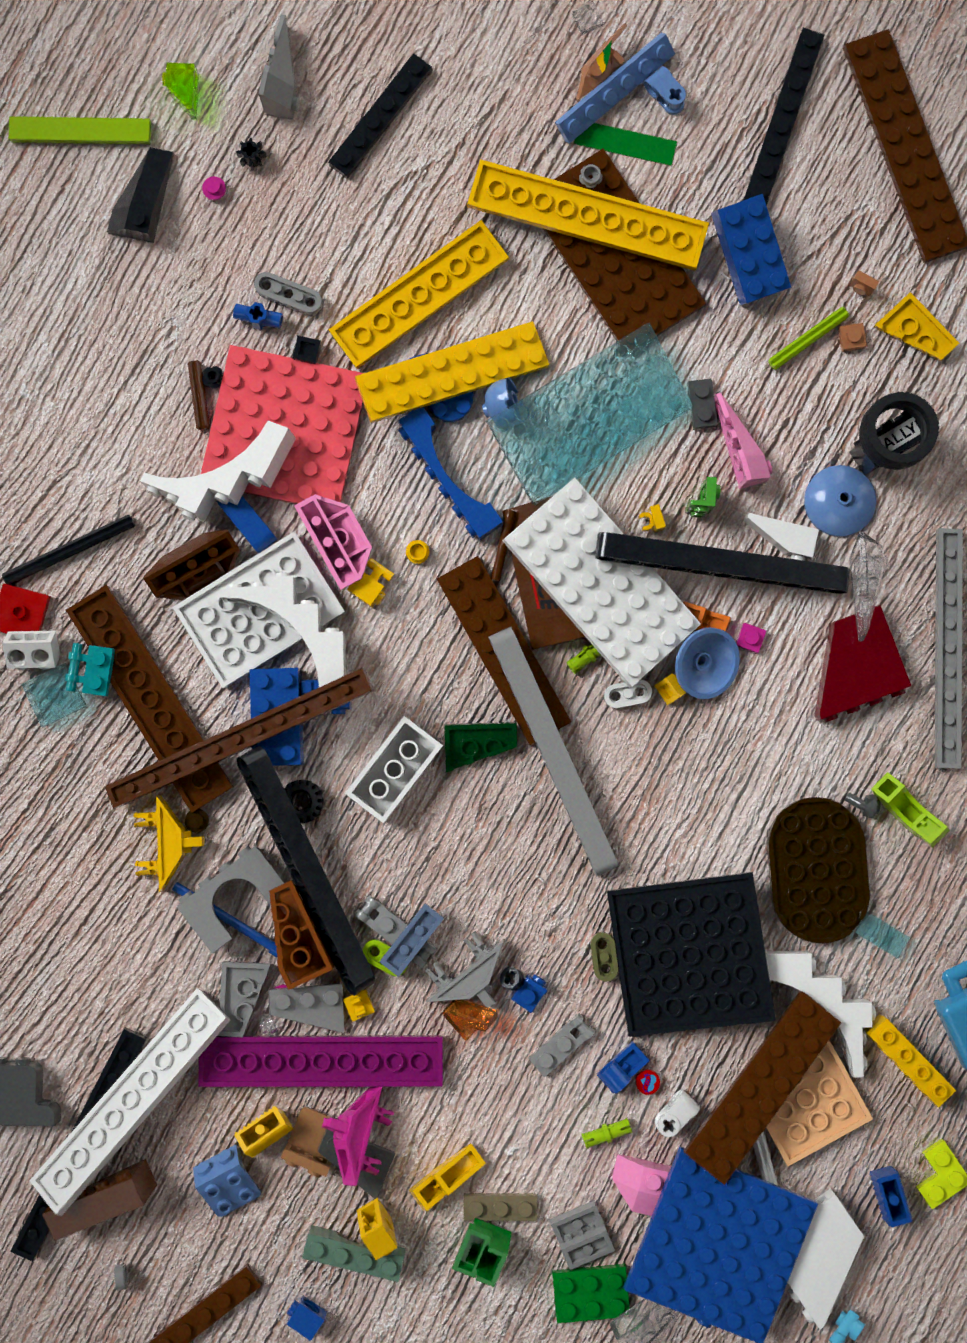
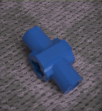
(268, 318)

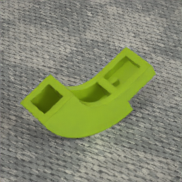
(908, 810)

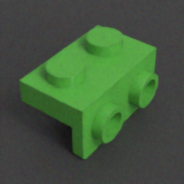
(708, 494)

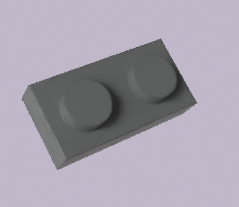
(702, 399)

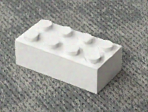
(394, 769)

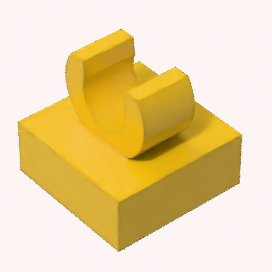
(655, 518)
(669, 689)
(359, 1005)

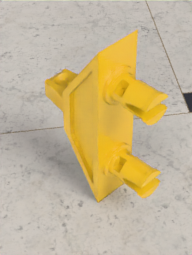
(172, 842)

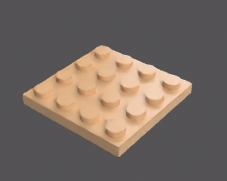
(818, 1109)

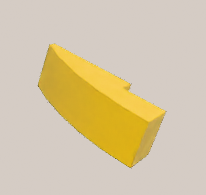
(447, 1177)

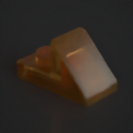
(469, 1017)

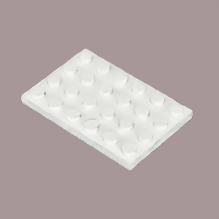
(246, 636)

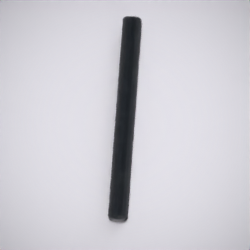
(68, 550)

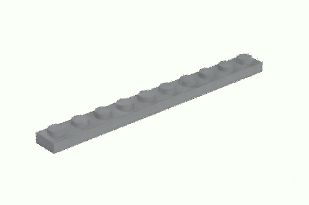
(948, 648)

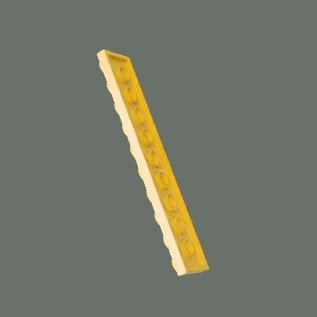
(587, 215)

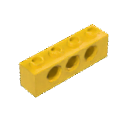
(909, 1060)

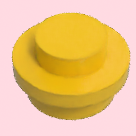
(417, 552)

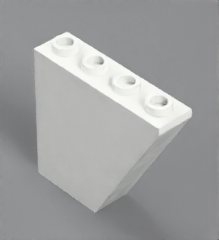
(824, 1258)

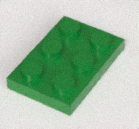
(590, 1293)

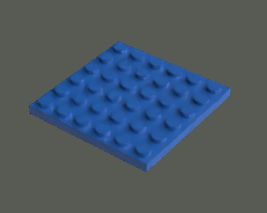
(721, 1248)

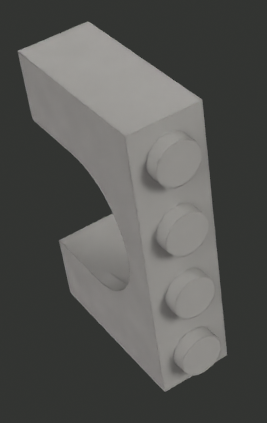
(199, 907)

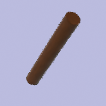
(502, 548)

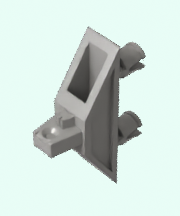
(473, 980)

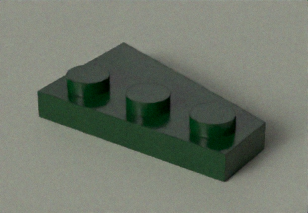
(476, 741)

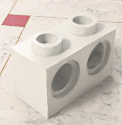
(30, 645)

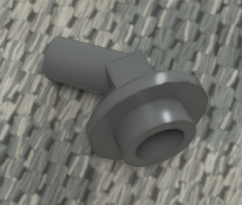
(868, 806)

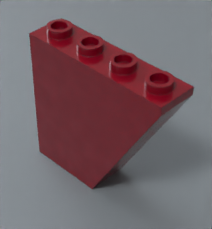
(859, 670)

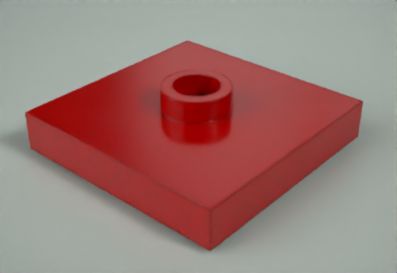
(22, 609)

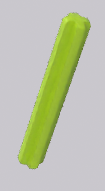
(808, 338)

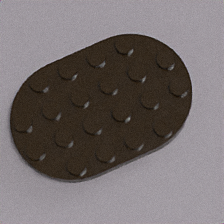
(818, 870)

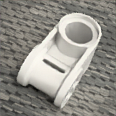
(678, 1111)

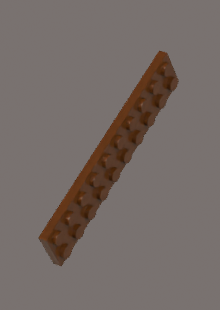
(906, 146)
(146, 692)

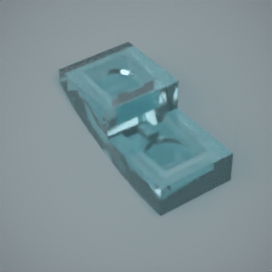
(882, 935)

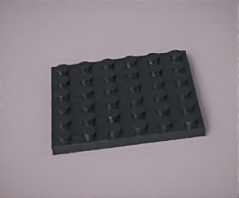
(691, 955)

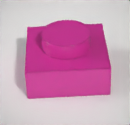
(750, 638)

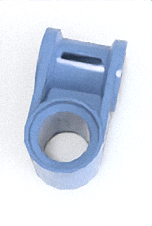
(663, 88)

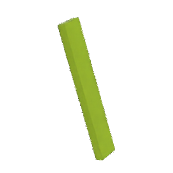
(79, 130)

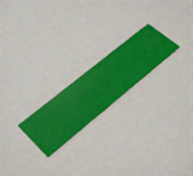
(628, 143)

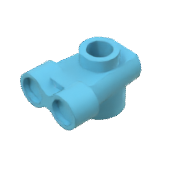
(848, 1325)

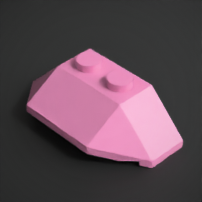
(336, 537)
(639, 1182)

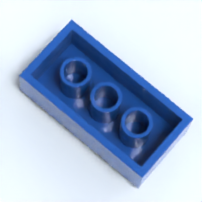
(751, 249)
(267, 691)

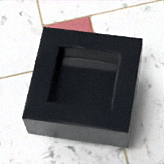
(307, 349)

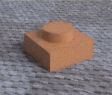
(863, 283)
(852, 337)

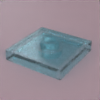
(49, 696)

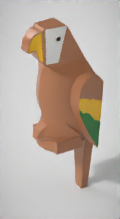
(600, 66)

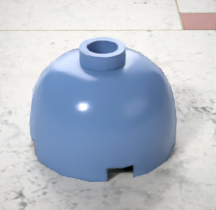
(499, 397)

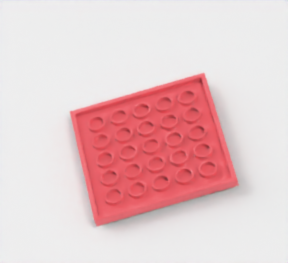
(310, 399)

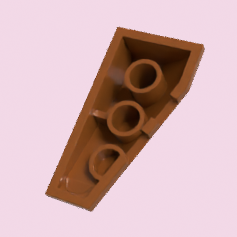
(297, 940)

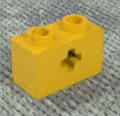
(376, 1229)

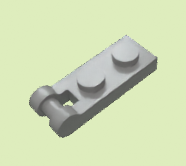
(561, 1045)

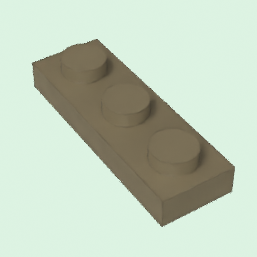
(500, 1206)

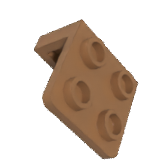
(304, 1143)

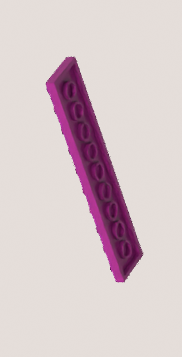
(323, 1061)

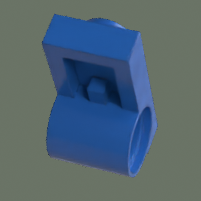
(622, 1067)

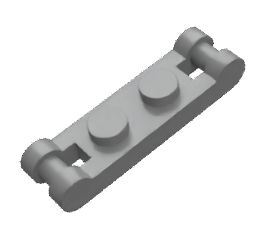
(390, 927)

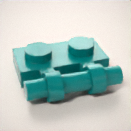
(97, 670)

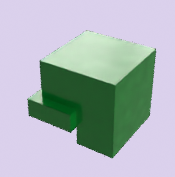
(483, 1252)

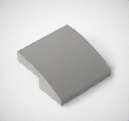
(582, 1235)

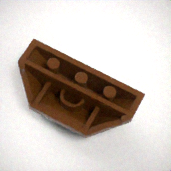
(193, 565)

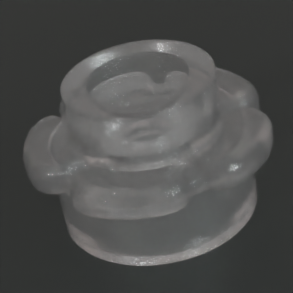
(269, 1024)

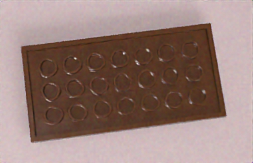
(620, 284)

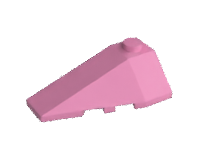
(745, 455)

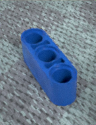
(249, 524)

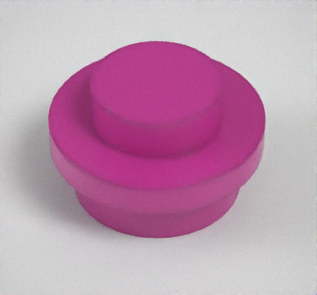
(214, 188)

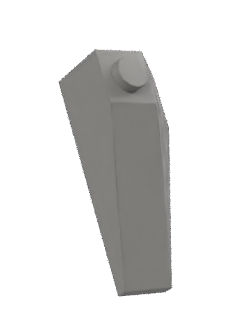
(278, 79)

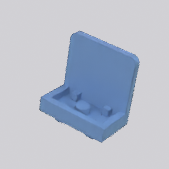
(225, 1182)

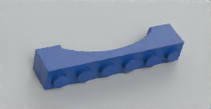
(481, 518)

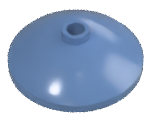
(826, 508)
(716, 666)

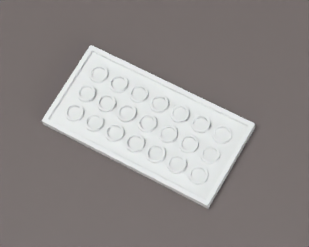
(615, 605)

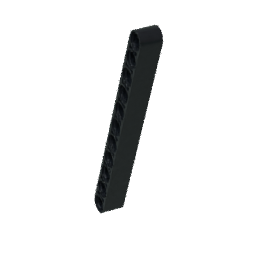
(721, 563)
(305, 870)

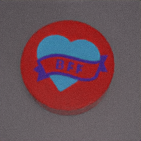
(647, 1081)

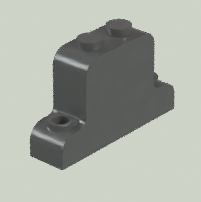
(22, 1095)

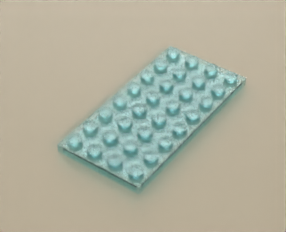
(590, 414)

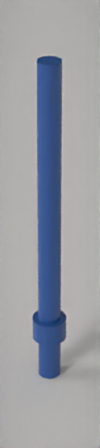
(235, 923)

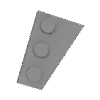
(310, 1005)

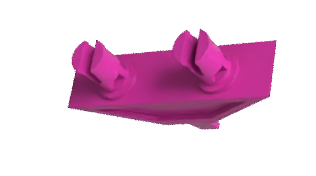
(353, 1132)

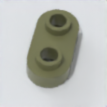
(604, 956)

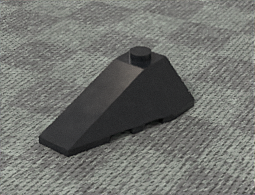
(141, 202)

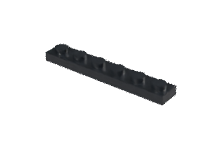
(380, 116)

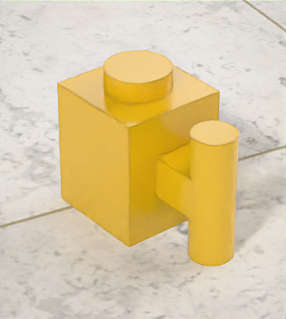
(368, 588)

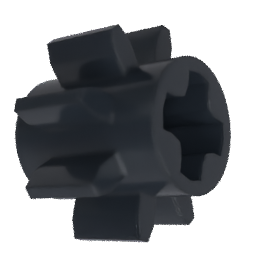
(257, 154)

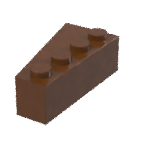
(104, 1200)

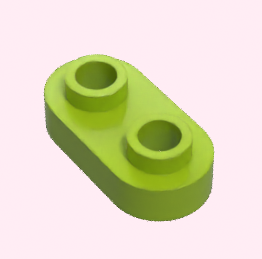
(374, 959)

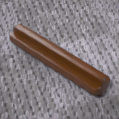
(198, 395)

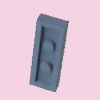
(411, 939)

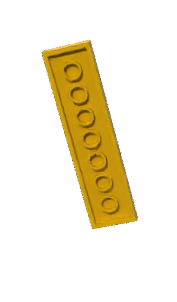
(418, 294)
(451, 372)

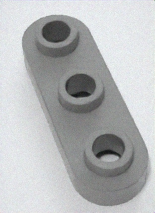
(281, 286)

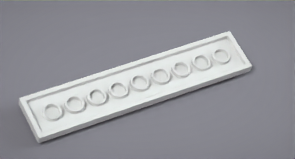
(129, 1101)

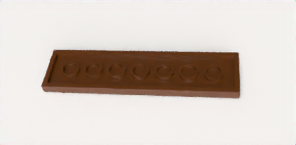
(484, 614)
(762, 1087)

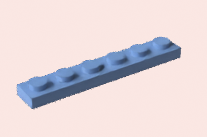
(615, 88)

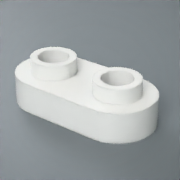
(627, 694)

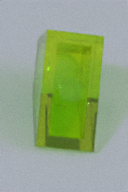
(182, 85)

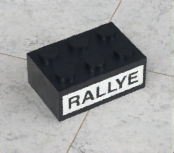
(895, 436)

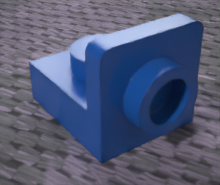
(530, 993)

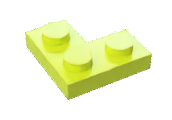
(948, 1175)

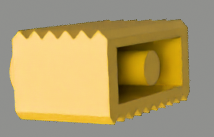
(263, 1131)

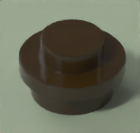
(197, 821)

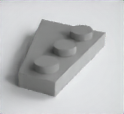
(239, 993)

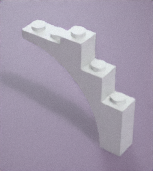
(226, 484)
(280, 599)
(796, 970)

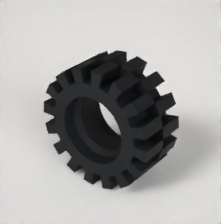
(315, 796)

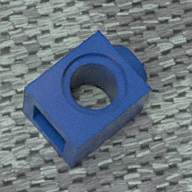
(305, 1317)

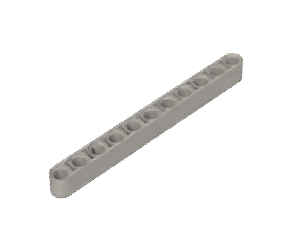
(553, 751)

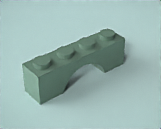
(332, 1249)

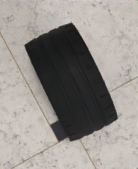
(917, 408)

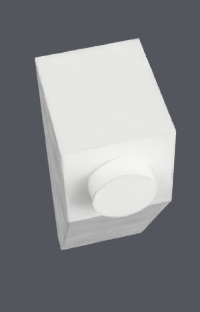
(787, 537)

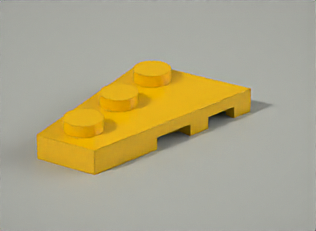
(917, 328)

